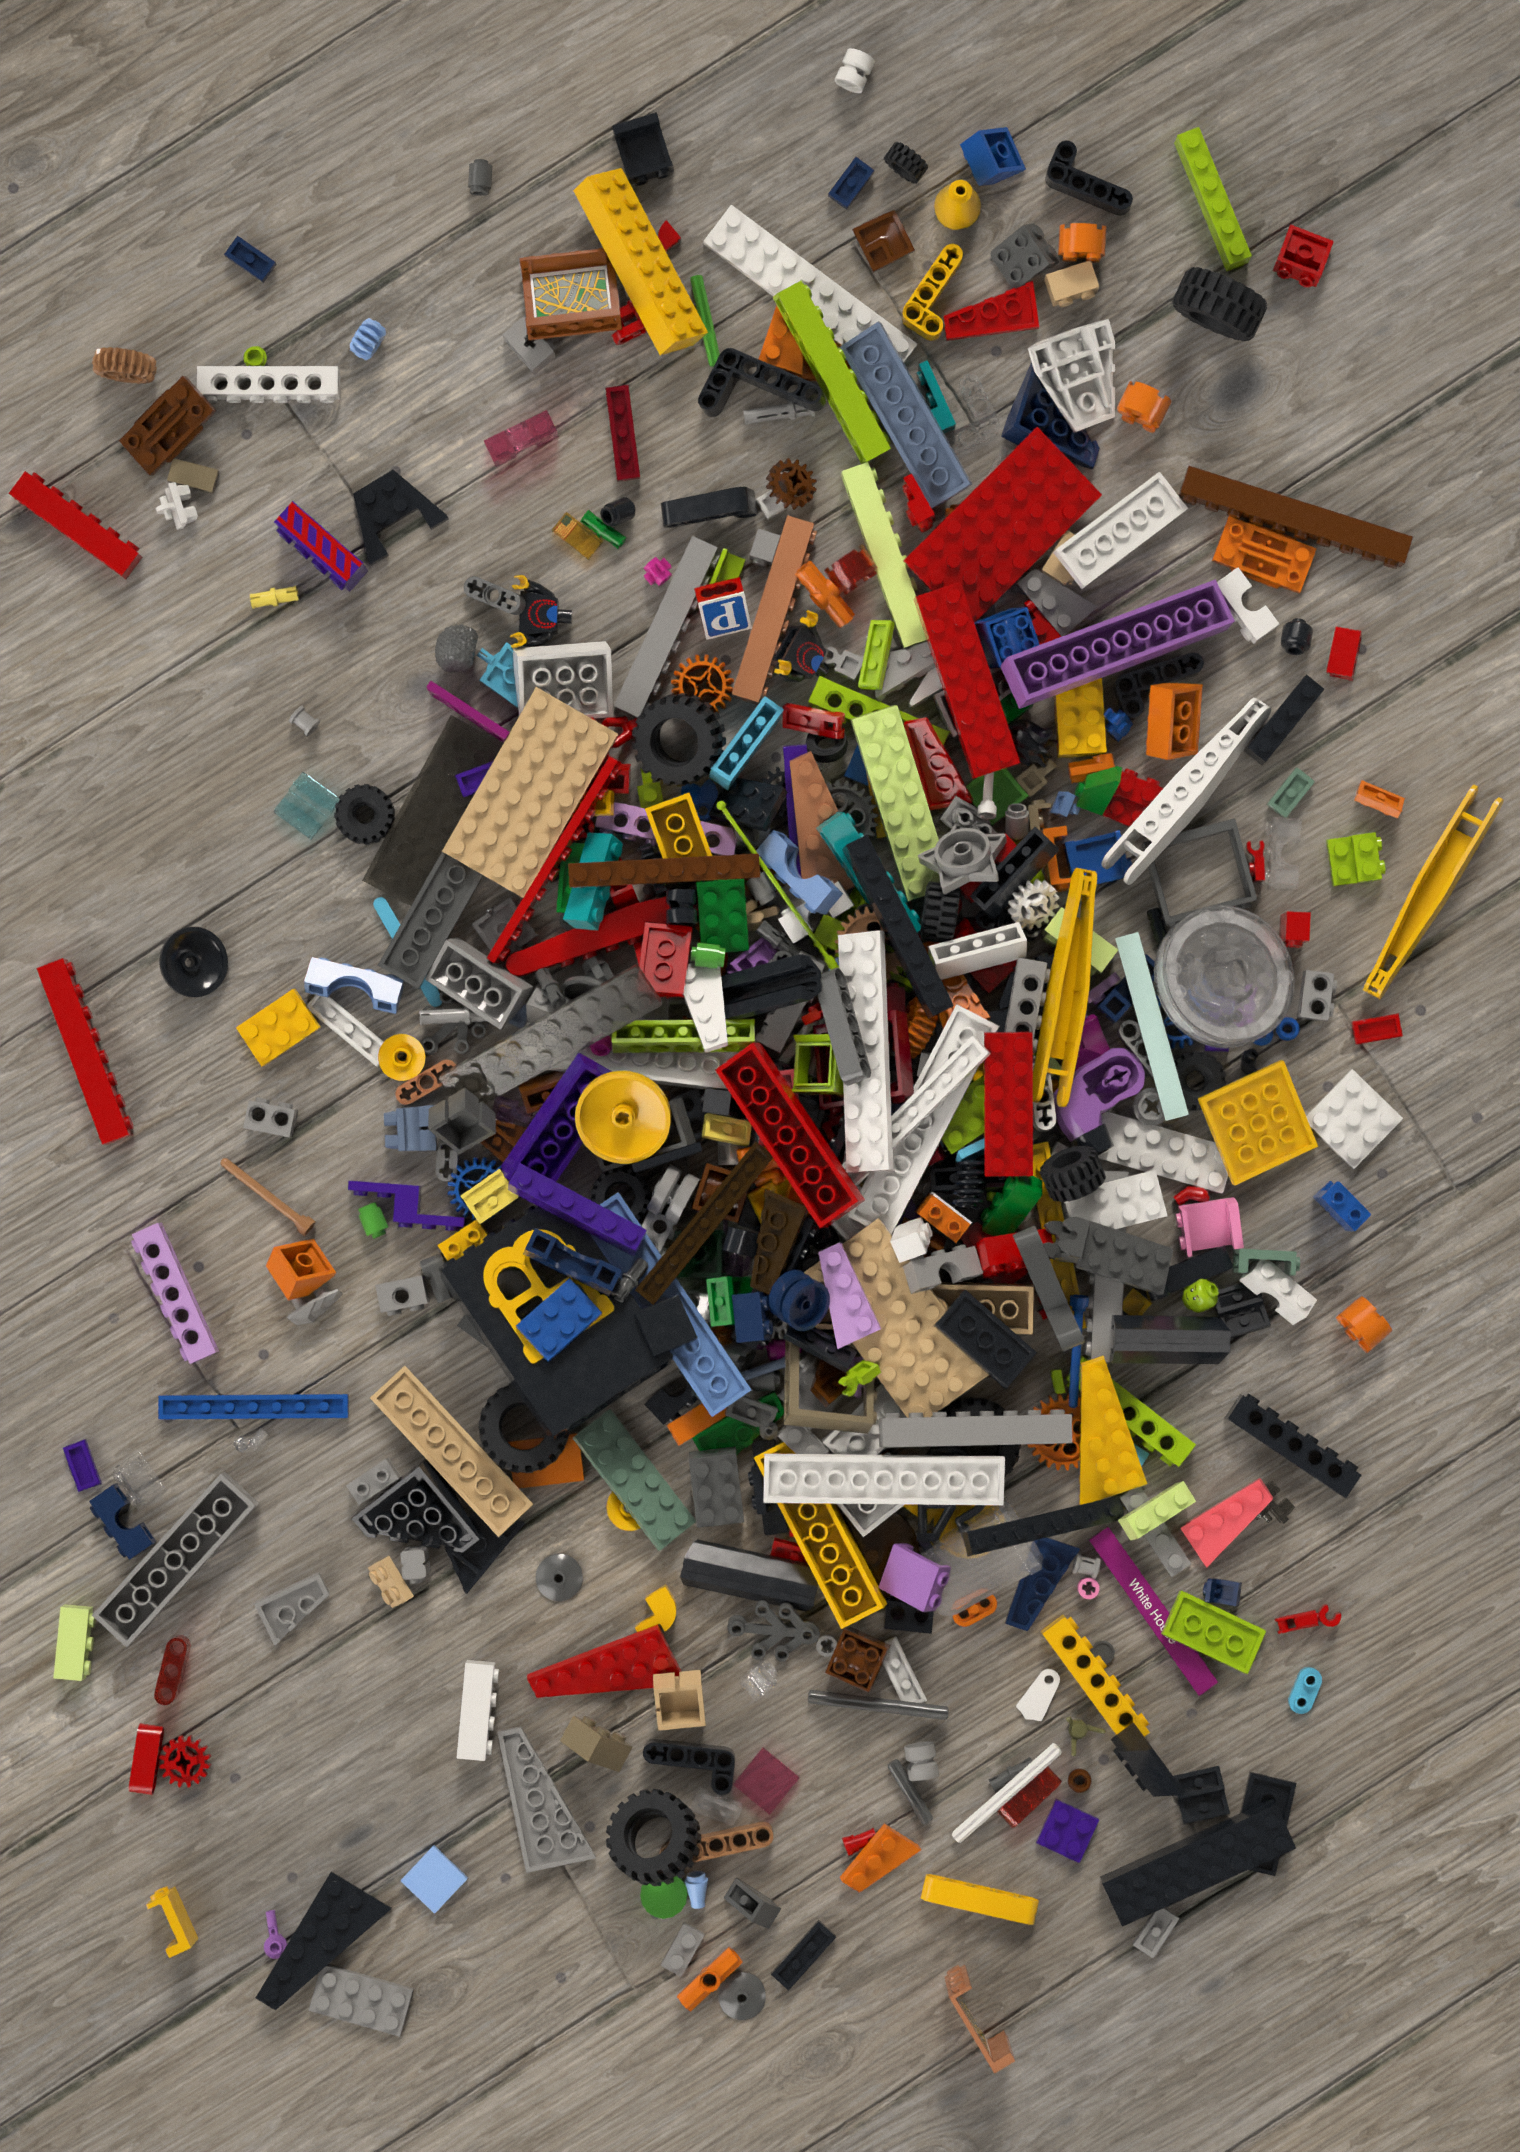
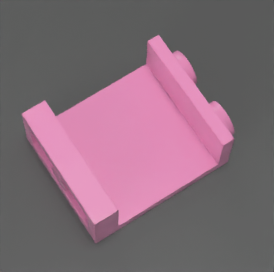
(1209, 1225)

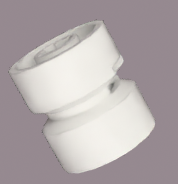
(853, 73)

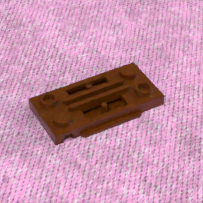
(168, 426)

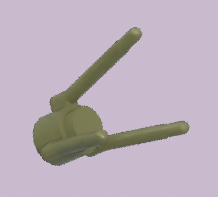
(1078, 1730)

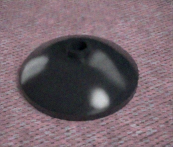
(207, 960)

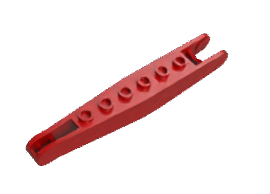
(615, 929)

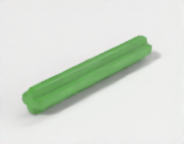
(704, 312)

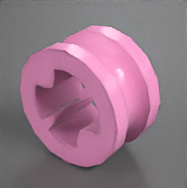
(1082, 1592)

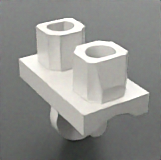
(175, 495)

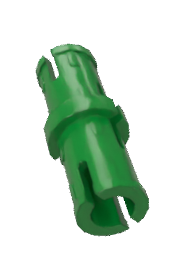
(603, 530)

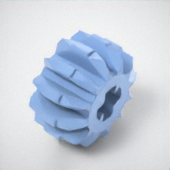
(367, 339)

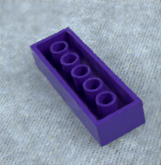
(552, 1134)

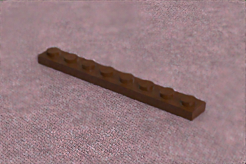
(664, 870)

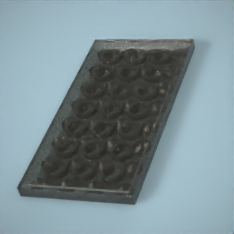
(429, 812)

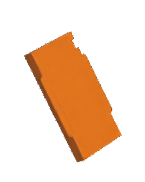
(1264, 555)

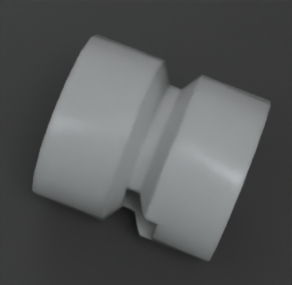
(921, 1761)

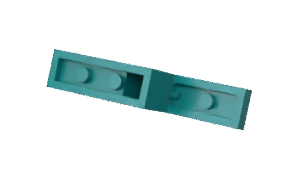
(935, 397)

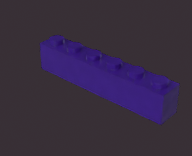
(577, 1209)

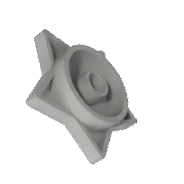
(964, 857)

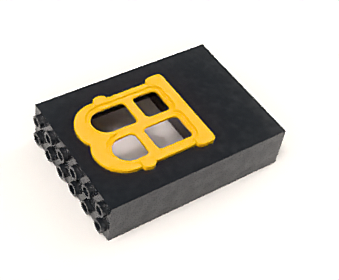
(588, 1372)

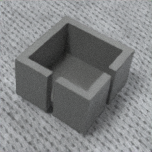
(462, 1121)

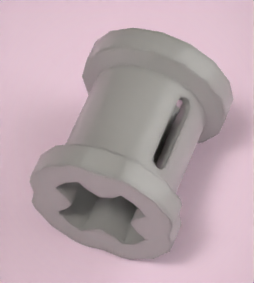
(304, 721)
(1086, 1565)

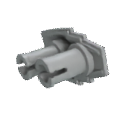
(966, 815)
(307, 1311)

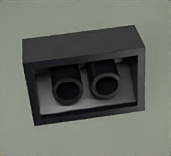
(1145, 1763)

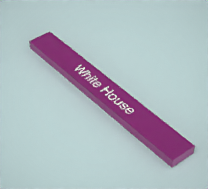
(1151, 1608)

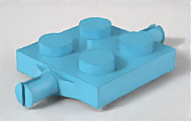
(500, 673)

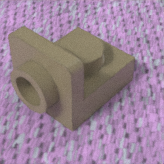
(1035, 819)

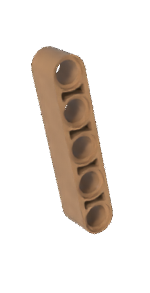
(729, 1846)

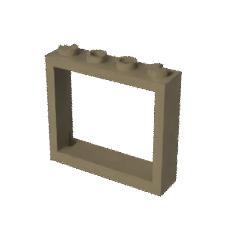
(819, 1419)

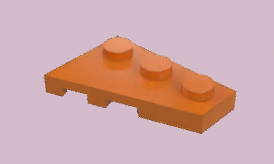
(781, 348)

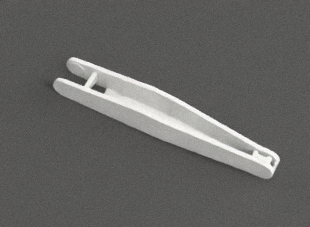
(1187, 791)

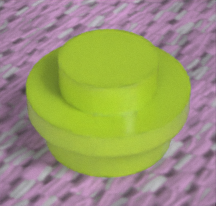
(255, 356)

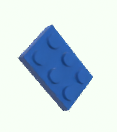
(559, 1320)

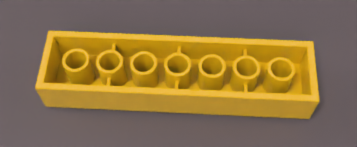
(640, 261)
(831, 1555)

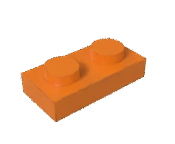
(1379, 799)

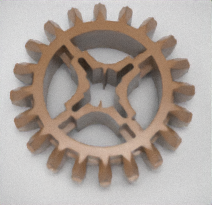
(124, 365)

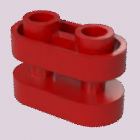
(632, 330)

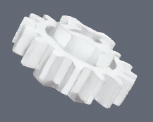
(1033, 904)

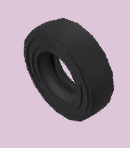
(826, 755)

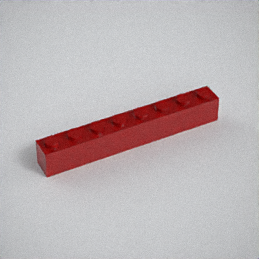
(84, 1051)

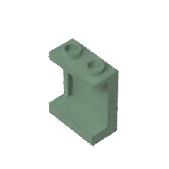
(1242, 1256)

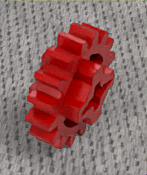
(183, 1751)

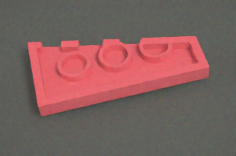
(1222, 1523)

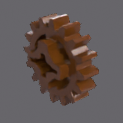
(796, 478)

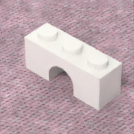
(1253, 623)
(793, 926)
(1293, 1299)

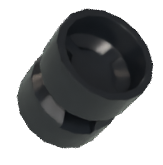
(681, 906)

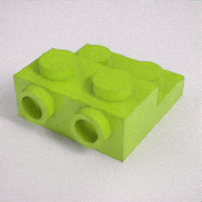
(1355, 859)

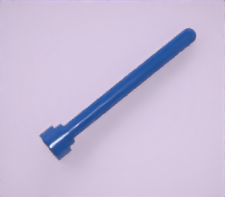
(1079, 1305)

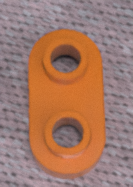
(976, 1612)

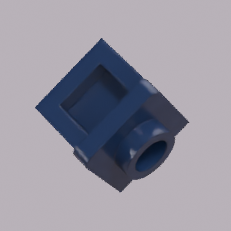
(1222, 1591)

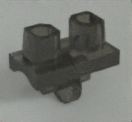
(1280, 1510)

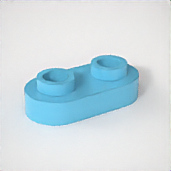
(1303, 1690)

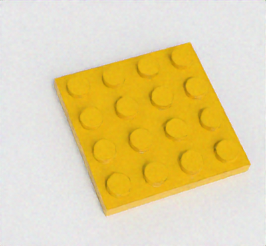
(1257, 1122)

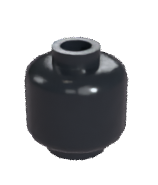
(1296, 636)

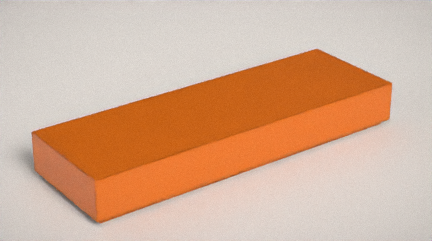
(693, 1423)

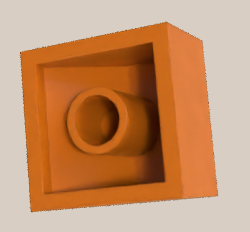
(299, 1268)

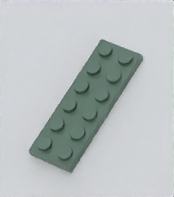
(634, 1479)

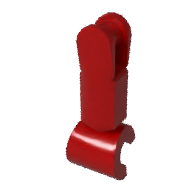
(1307, 1620)

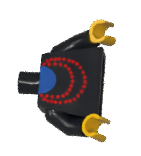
(541, 614)
(801, 652)

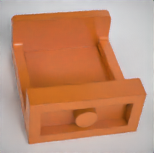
(1051, 868)

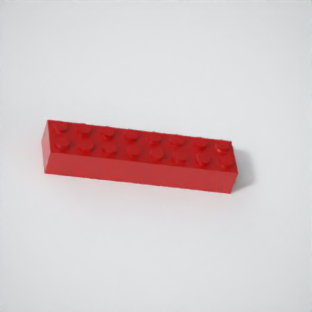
(966, 680)
(790, 1135)

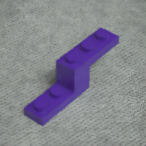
(407, 1205)

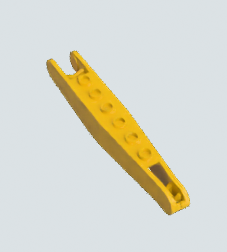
(1431, 891)
(1067, 989)

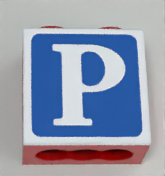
(723, 608)

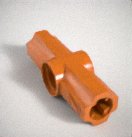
(825, 594)
(698, 1989)

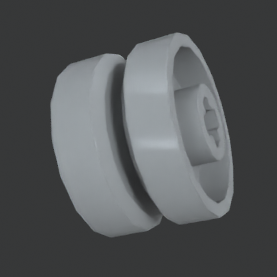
(671, 1193)

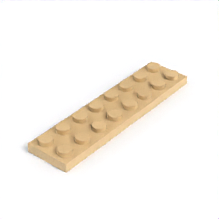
(451, 1451)

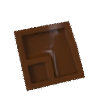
(883, 240)

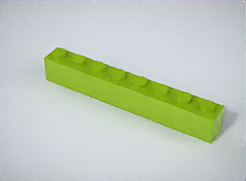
(831, 372)

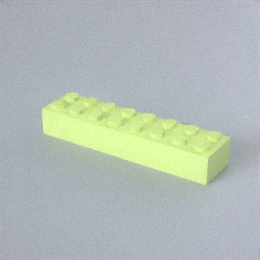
(898, 795)

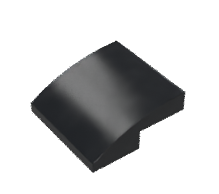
(1241, 1310)
(1203, 1795)

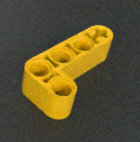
(935, 288)

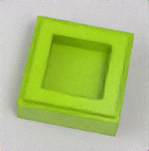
(1057, 1380)

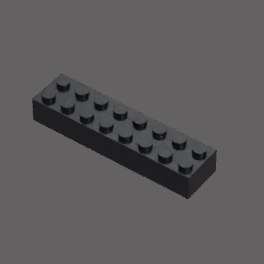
(1197, 1862)

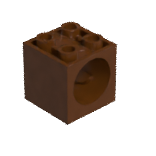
(710, 1181)
(857, 1658)

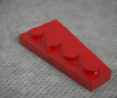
(995, 315)
(935, 768)

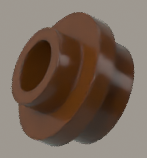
(1079, 1788)

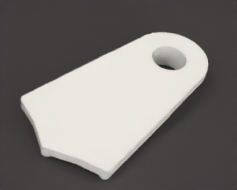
(1039, 1696)

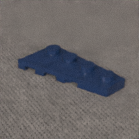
(1036, 1588)

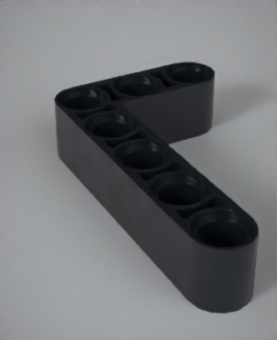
(759, 379)

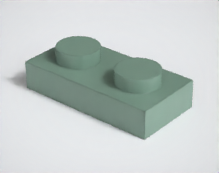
(1290, 792)

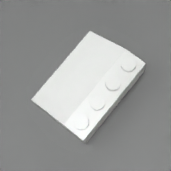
(570, 672)

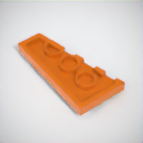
(960, 994)

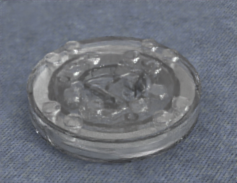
(1224, 976)

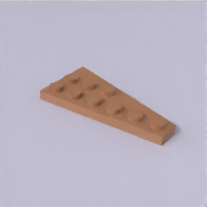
(813, 807)

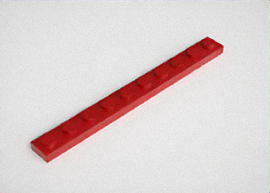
(550, 868)

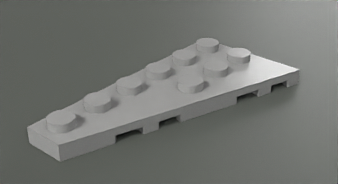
(542, 1818)

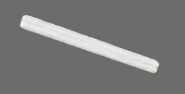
(1006, 1792)

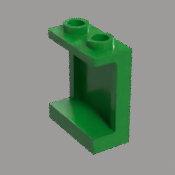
(720, 1297)

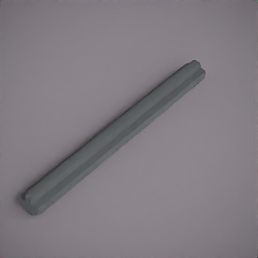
(878, 1704)

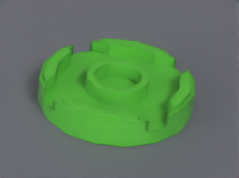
(664, 1900)

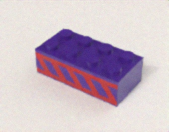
(317, 543)

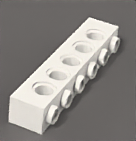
(210, 376)

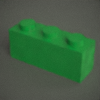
(1011, 1205)

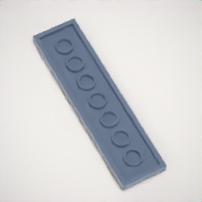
(906, 415)

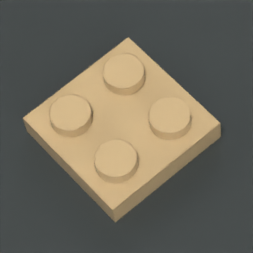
(390, 1582)

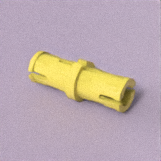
(274, 597)

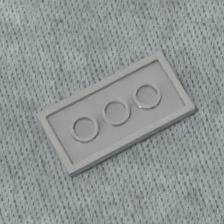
(361, 1999)

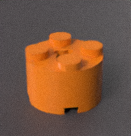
(1082, 241)
(1143, 405)
(1364, 1324)

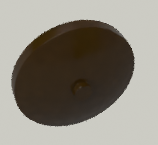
(879, 1542)

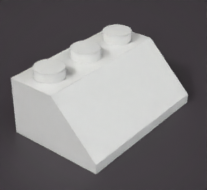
(868, 1516)

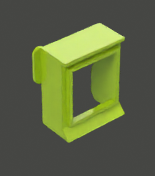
(801, 1067)

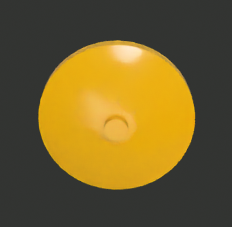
(623, 1117)

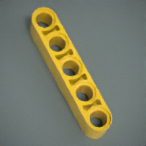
(979, 1899)

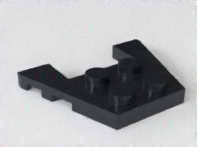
(386, 503)

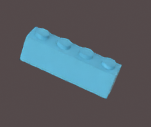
(746, 743)

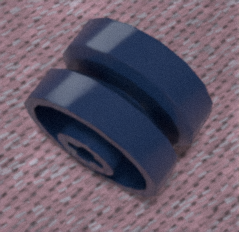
(799, 1300)

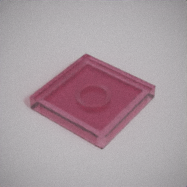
(766, 1780)

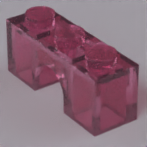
(511, 441)

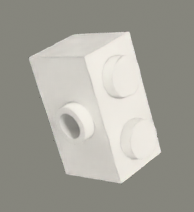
(911, 1239)

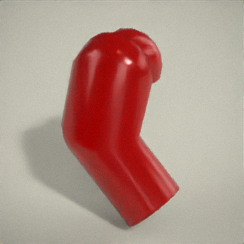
(1191, 1192)

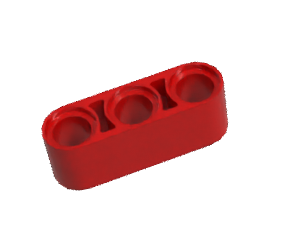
(146, 1759)

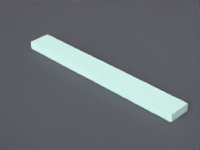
(1152, 1026)

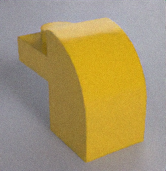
(663, 1607)

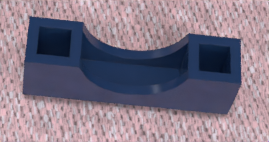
(559, 1257)

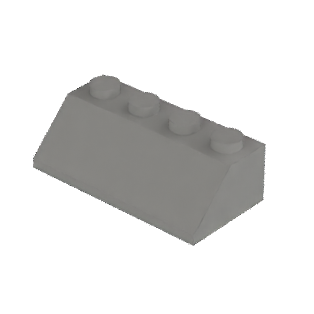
(478, 982)

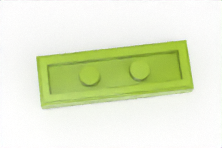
(876, 654)

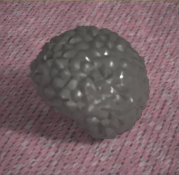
(456, 648)

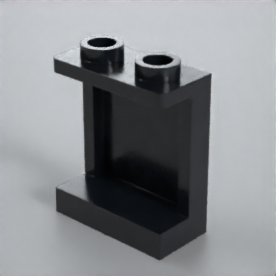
(643, 149)

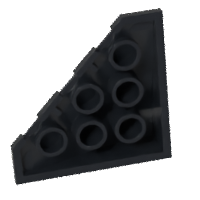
(420, 1510)

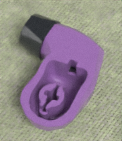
(1095, 1091)

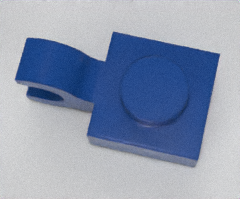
(1118, 724)

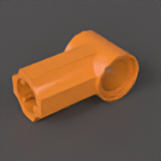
(1080, 769)

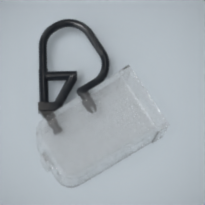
(977, 1575)

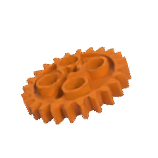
(1046, 1450)

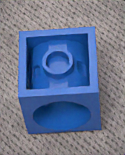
(1006, 635)

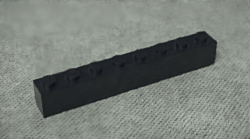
(897, 926)

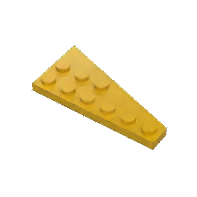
(1106, 1446)

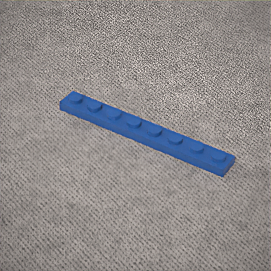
(253, 1406)

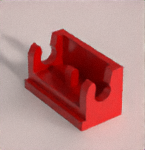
(1344, 653)

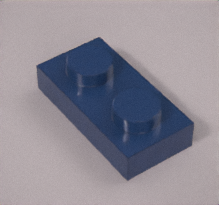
(851, 183)
(250, 259)

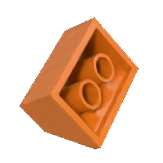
(1174, 720)

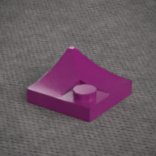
(1092, 1042)

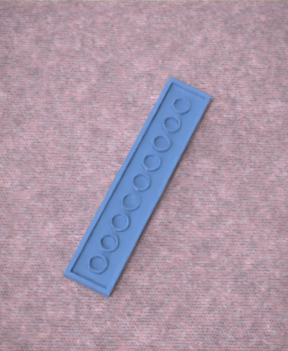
(701, 1361)

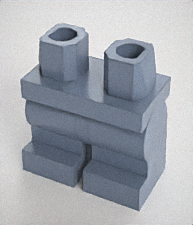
(409, 1129)

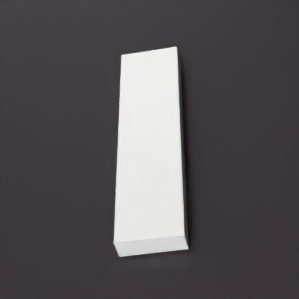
(346, 1027)

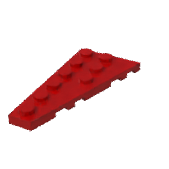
(609, 1668)

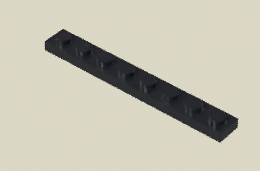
(1042, 1526)

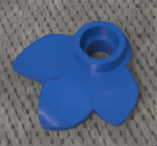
(702, 797)

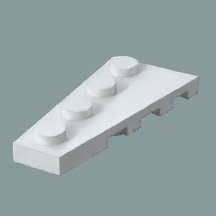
(706, 1005)

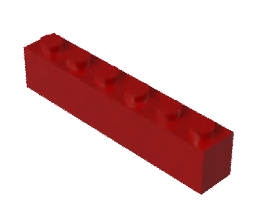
(75, 524)

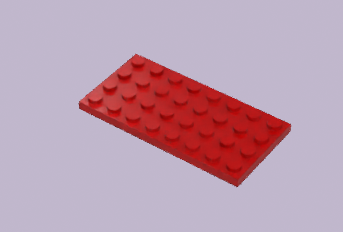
(1005, 523)

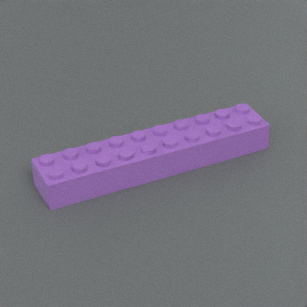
(1117, 644)

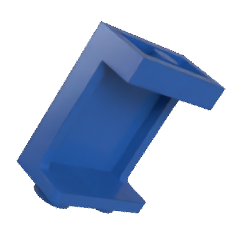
(1090, 853)
(1342, 1206)

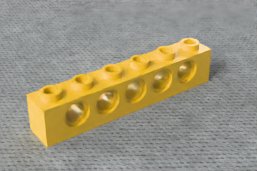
(1054, 1634)

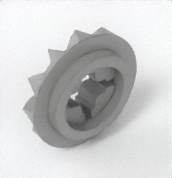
(1140, 1106)

